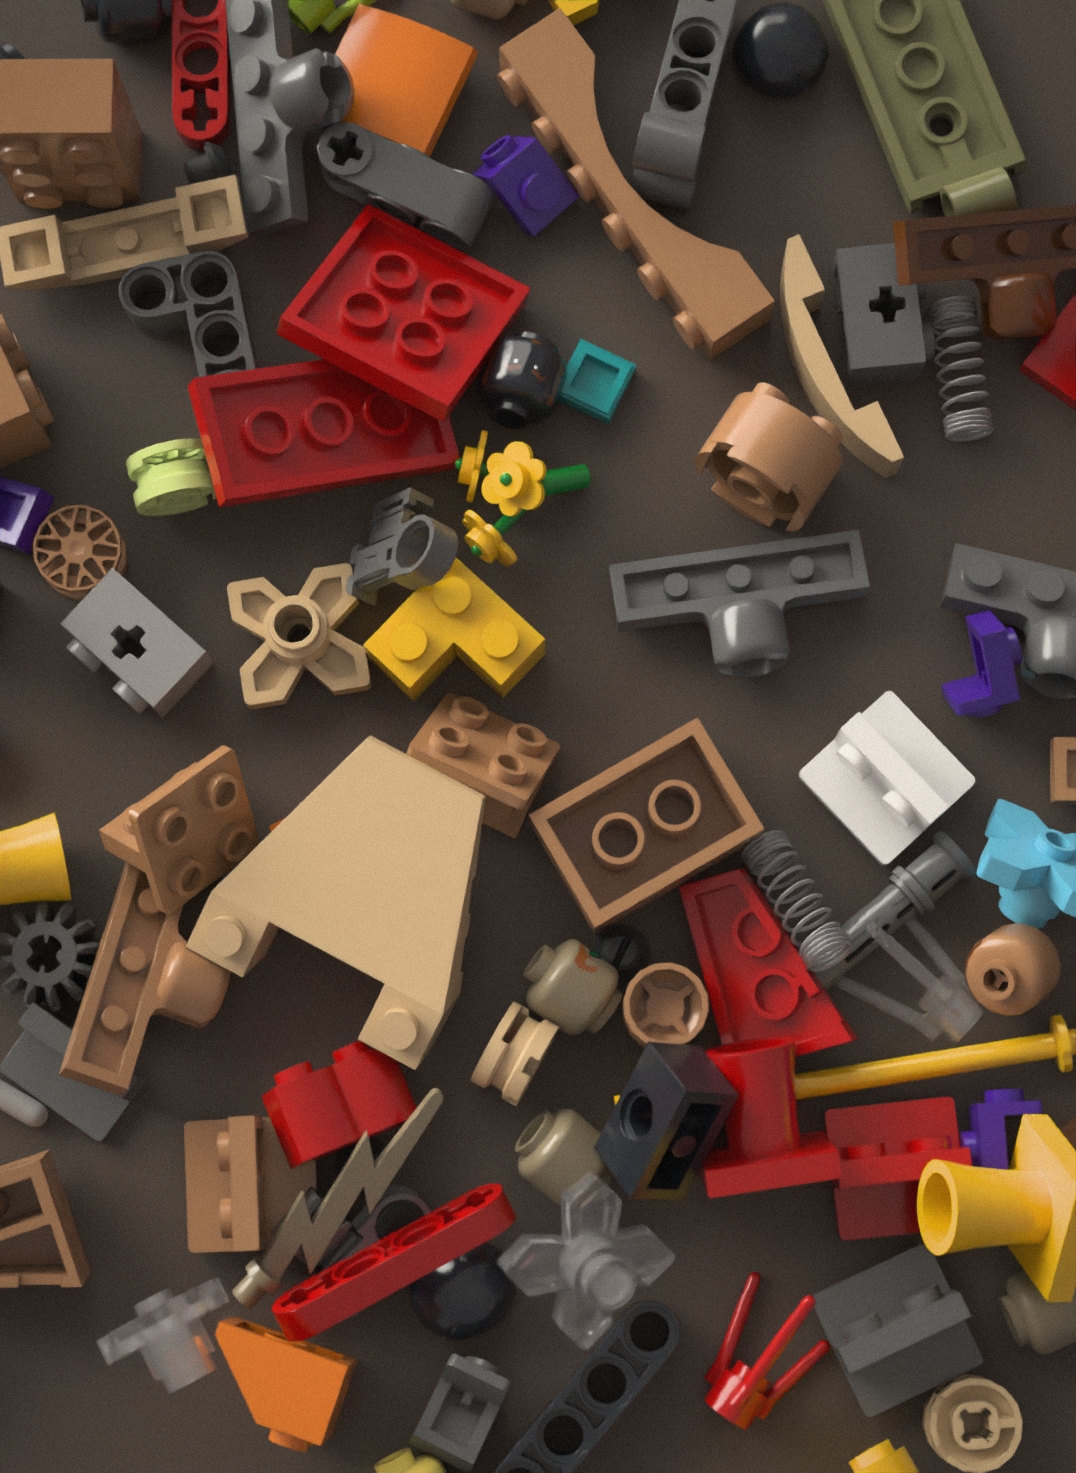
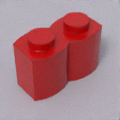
(336, 1104)

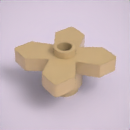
(272, 617)

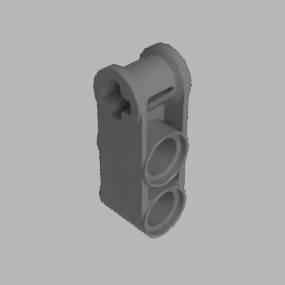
(405, 184)

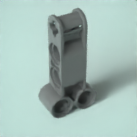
(672, 141)

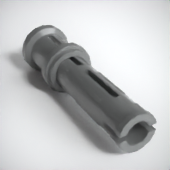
(909, 893)

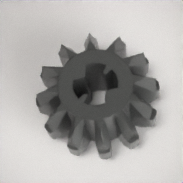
(27, 955)

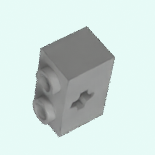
(119, 612)

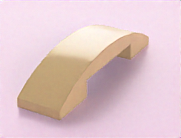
(107, 245)
(864, 429)

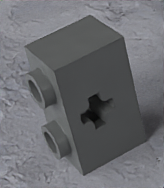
(869, 347)

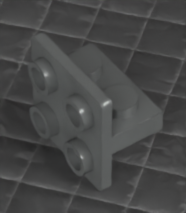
(897, 1329)

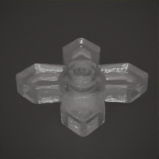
(590, 1263)

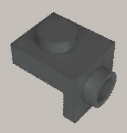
(461, 1411)

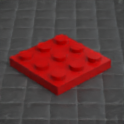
(404, 312)

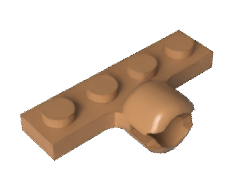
(137, 975)

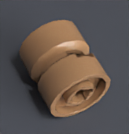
(664, 1005)

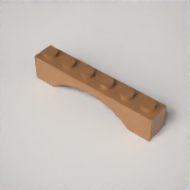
(704, 283)

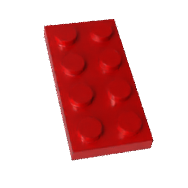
(310, 432)

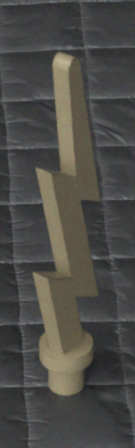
(316, 1234)

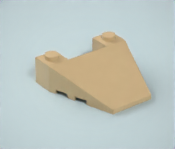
(372, 875)

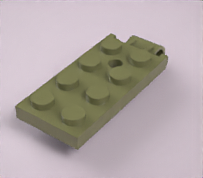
(924, 65)

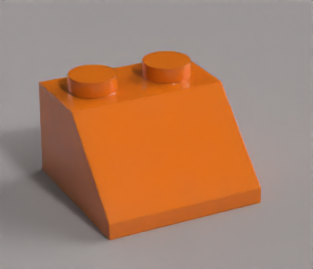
(286, 1383)

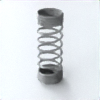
(957, 315)
(824, 945)

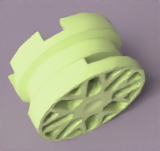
(170, 477)

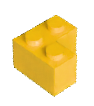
(453, 621)

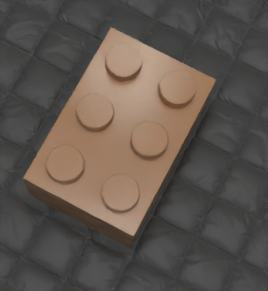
(68, 133)
(645, 825)

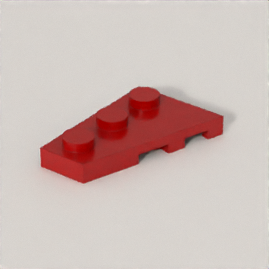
(755, 970)

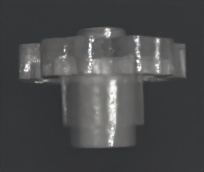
(169, 1335)

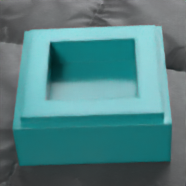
(596, 381)

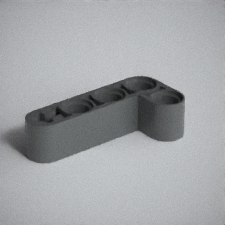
(186, 310)

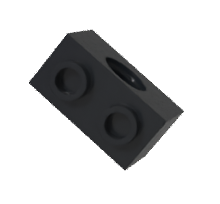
(665, 1121)

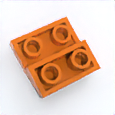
(403, 76)

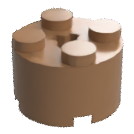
(771, 458)

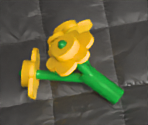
(516, 485)

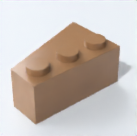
(37, 1227)

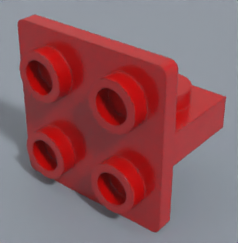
(883, 1160)

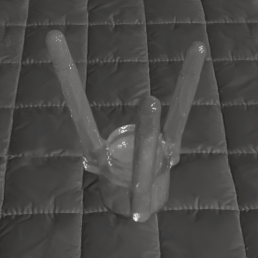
(947, 1002)

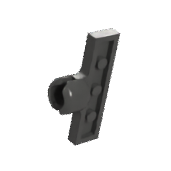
(276, 108)
(741, 593)
(1027, 596)

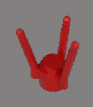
(740, 1391)

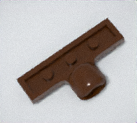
(1005, 254)

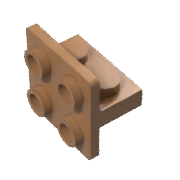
(487, 755)
(187, 830)
(238, 1183)

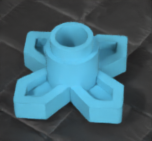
(1029, 865)

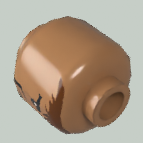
(1012, 969)

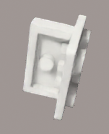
(886, 777)

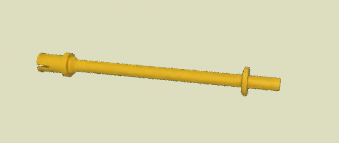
(1057, 1044)

